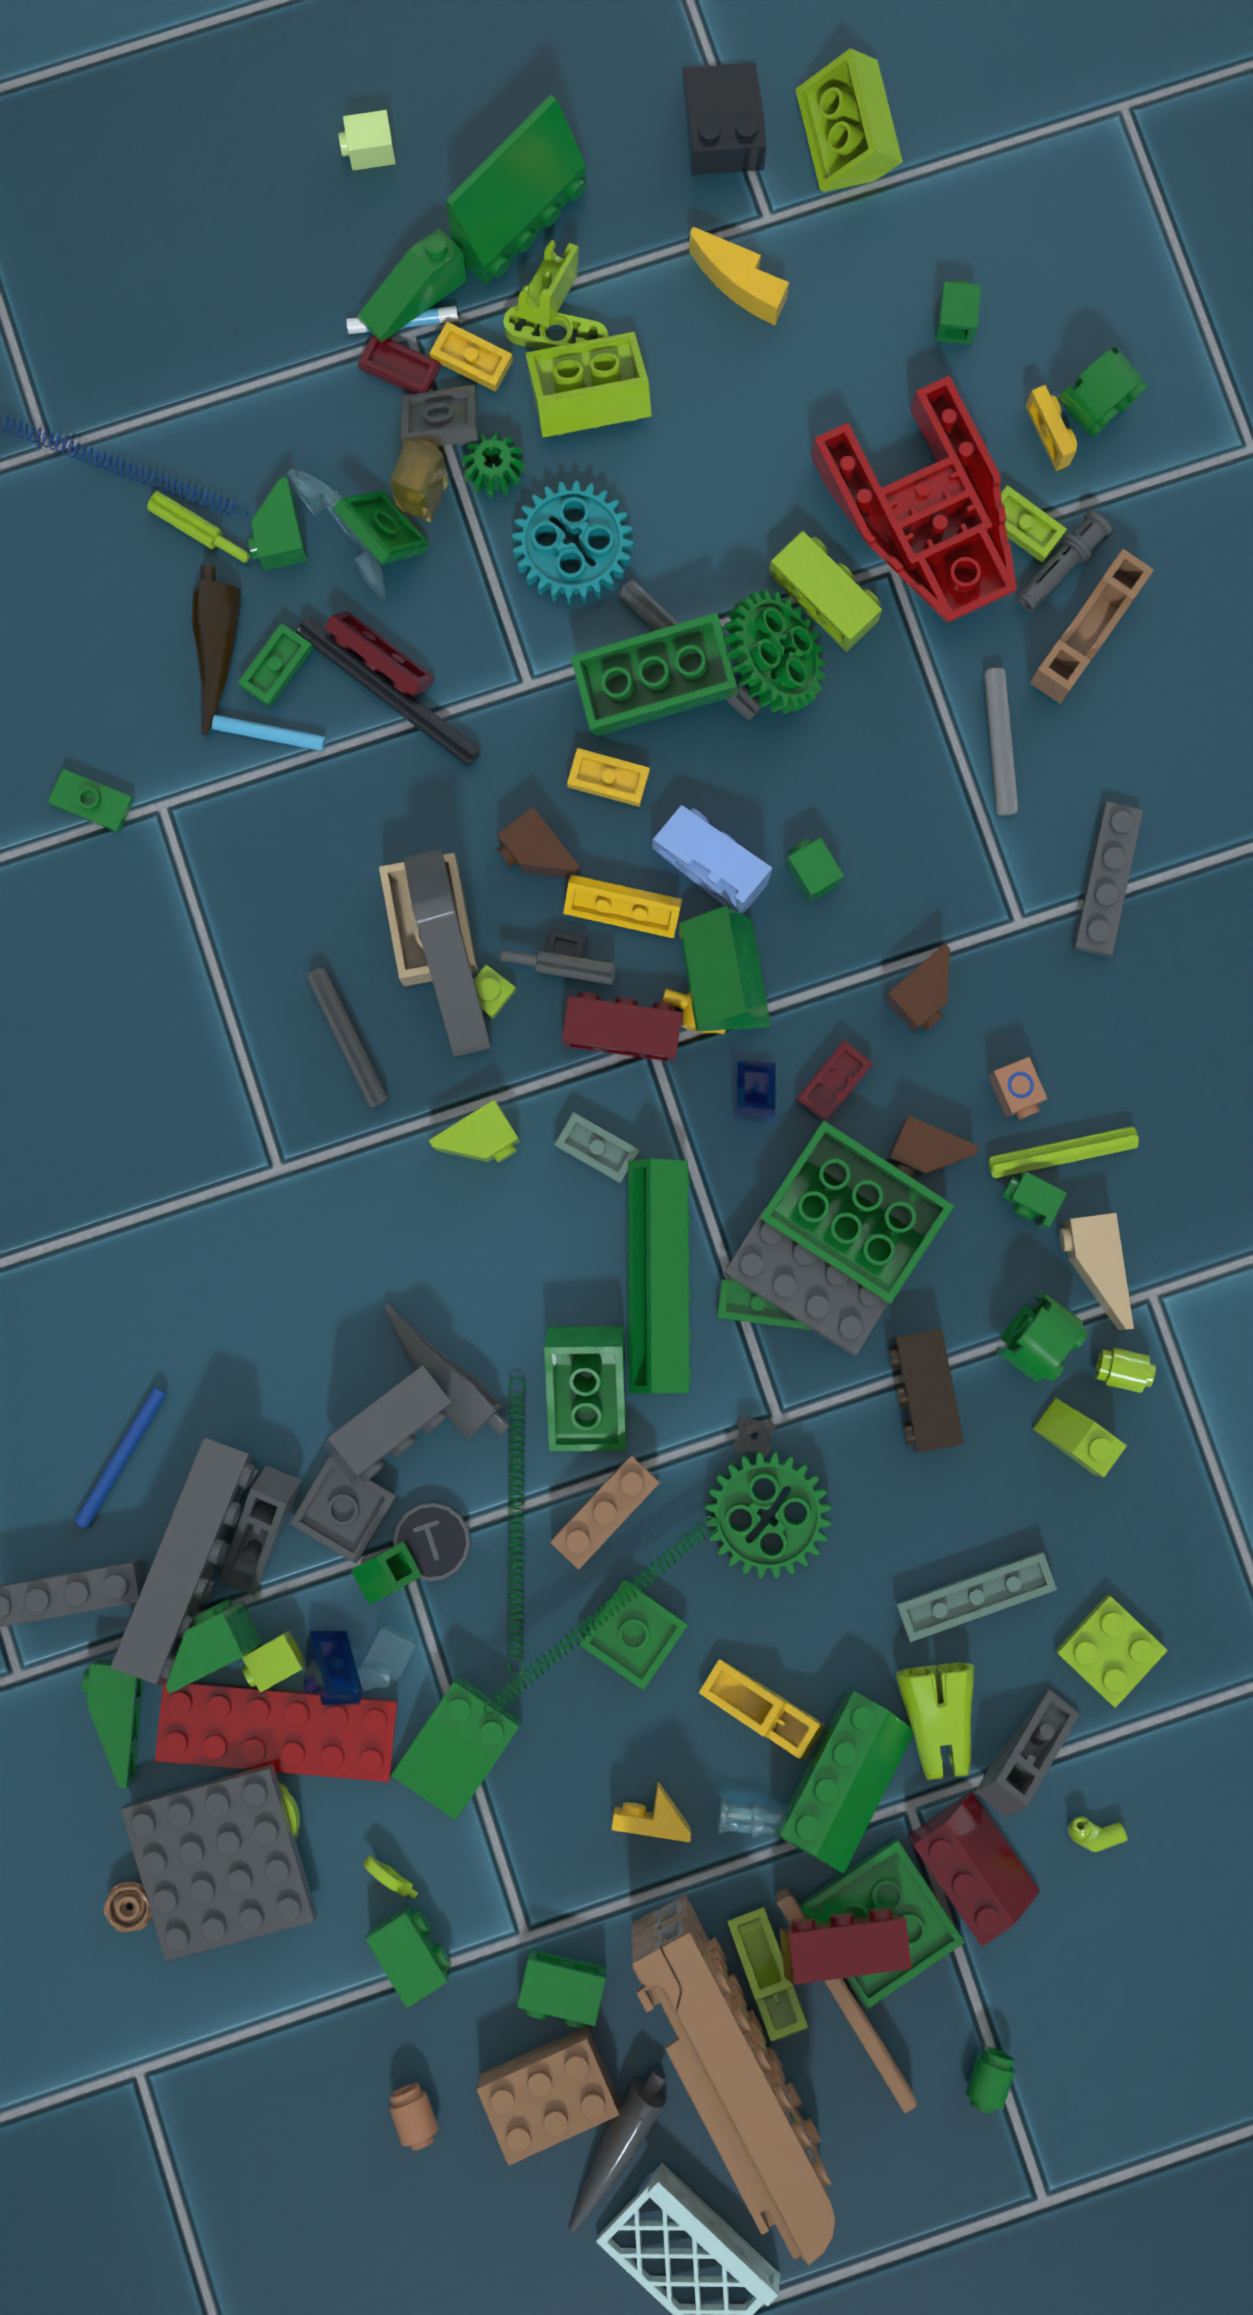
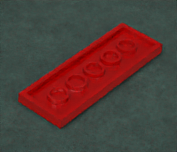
(276, 1727)

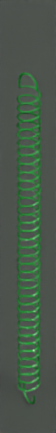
(515, 1522)
(606, 1619)

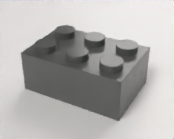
(388, 1426)

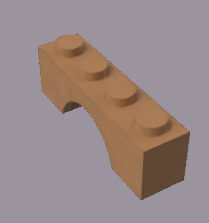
(1091, 626)

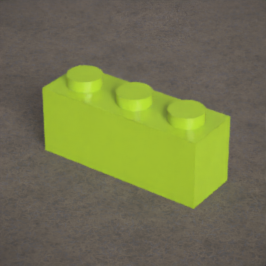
(825, 590)

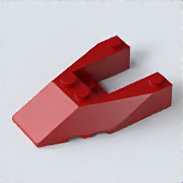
(939, 524)

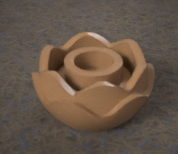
(116, 1907)

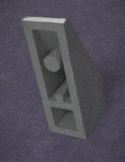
(259, 1529)
(1028, 1755)

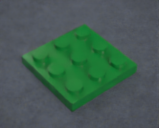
(893, 1882)

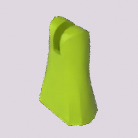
(940, 1714)

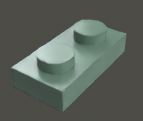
(596, 1147)

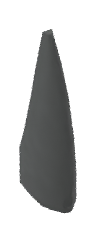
(471, 1401)
(621, 2140)

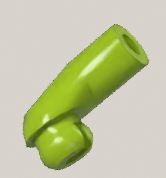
(1093, 1837)

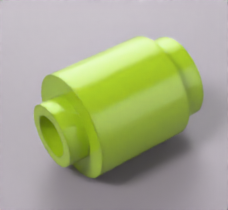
(1125, 1369)

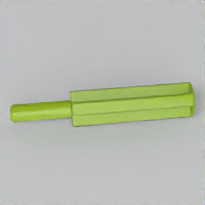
(193, 525)

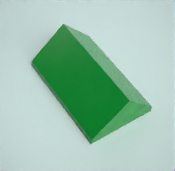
(724, 971)

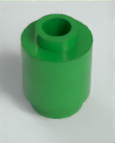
(990, 2080)

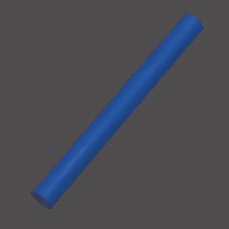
(120, 1457)

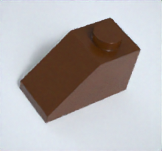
(535, 848)
(923, 992)
(925, 1148)

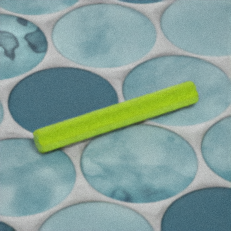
(1063, 1152)

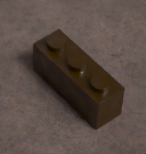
(925, 1391)

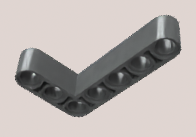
(446, 952)

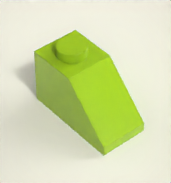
(479, 1136)
(1079, 1438)

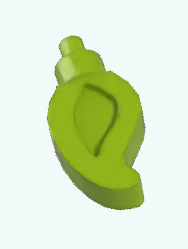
(389, 1877)

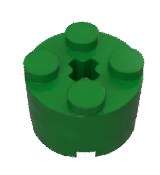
(1103, 391)
(1042, 1338)

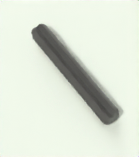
(347, 1037)

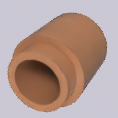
(413, 2116)

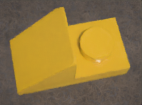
(663, 1823)

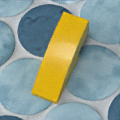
(738, 275)
(762, 1709)

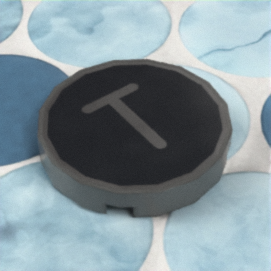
(435, 1539)

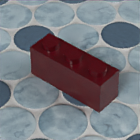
(622, 1027)
(845, 1946)

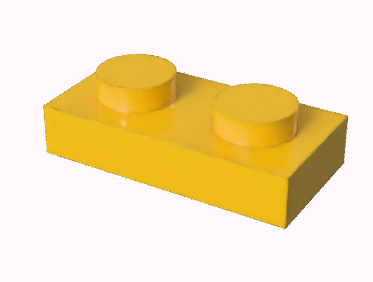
(471, 356)
(1046, 417)
(608, 777)

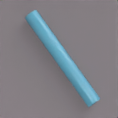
(268, 732)

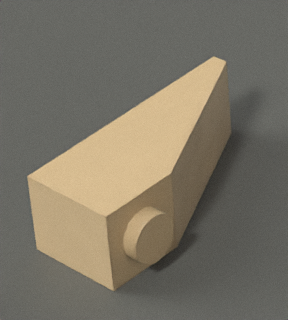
(1098, 1258)

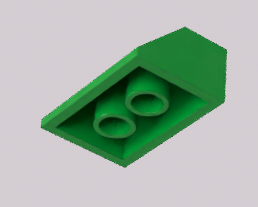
(216, 1640)

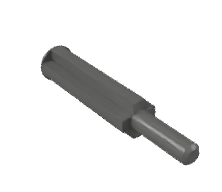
(564, 965)

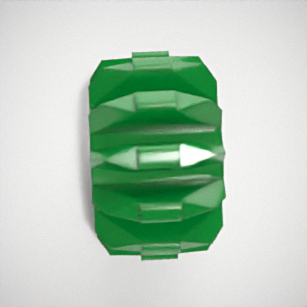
(496, 477)

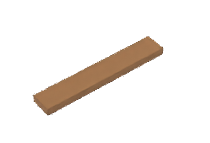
(857, 2019)

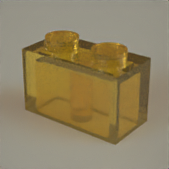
(419, 479)

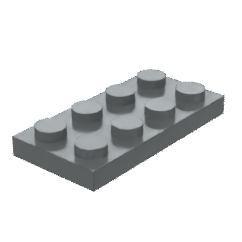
(805, 1287)

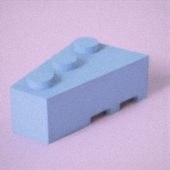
(712, 859)

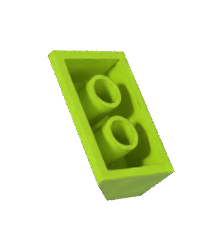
(848, 122)
(589, 384)

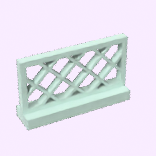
(706, 2229)

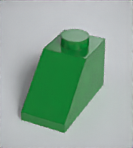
(277, 530)

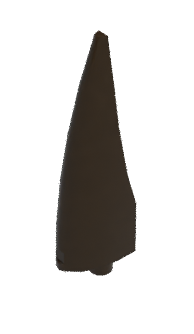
(215, 631)

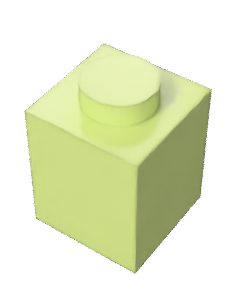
(367, 140)

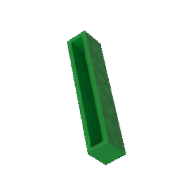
(658, 1276)

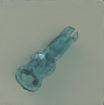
(747, 1818)

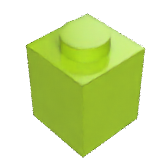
(273, 1662)

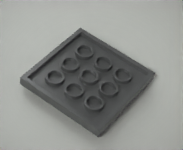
(219, 1862)

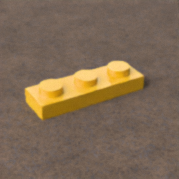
(622, 906)

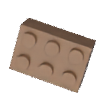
(548, 2095)

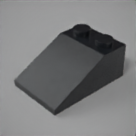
(724, 119)

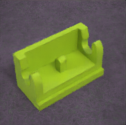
(549, 286)

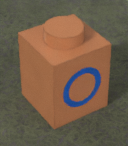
(1018, 1089)

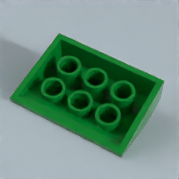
(516, 192)
(856, 1212)

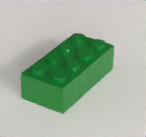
(655, 675)

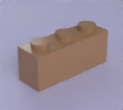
(604, 1511)

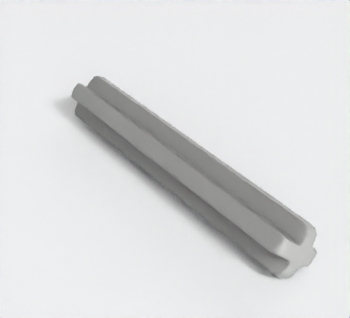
(1001, 741)

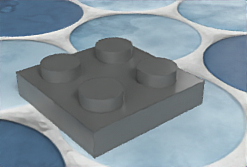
(440, 416)
(343, 1512)

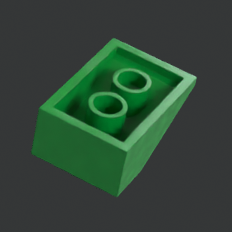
(586, 1388)
(456, 1748)

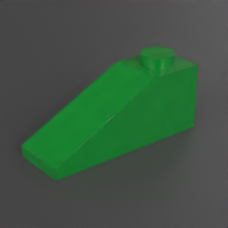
(417, 283)
(115, 1708)

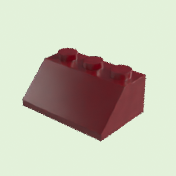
(975, 1868)

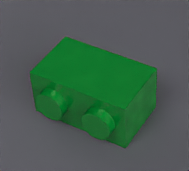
(409, 1955)
(561, 1989)

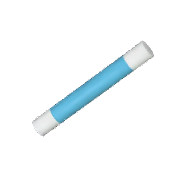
(429, 317)

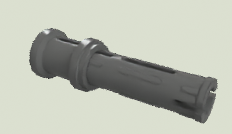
(1075, 549)

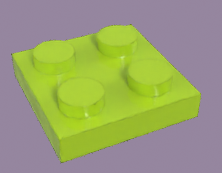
(1111, 1650)

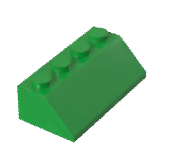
(845, 1781)

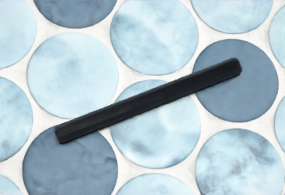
(383, 688)

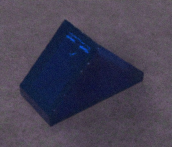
(755, 1091)

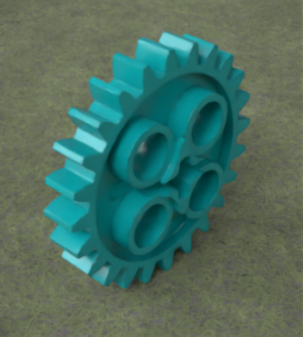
(598, 523)

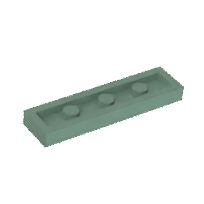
(976, 1596)

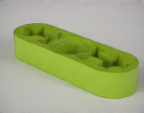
(528, 339)

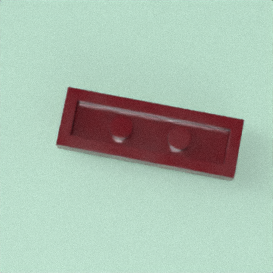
(379, 653)

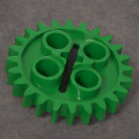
(774, 652)
(797, 1534)

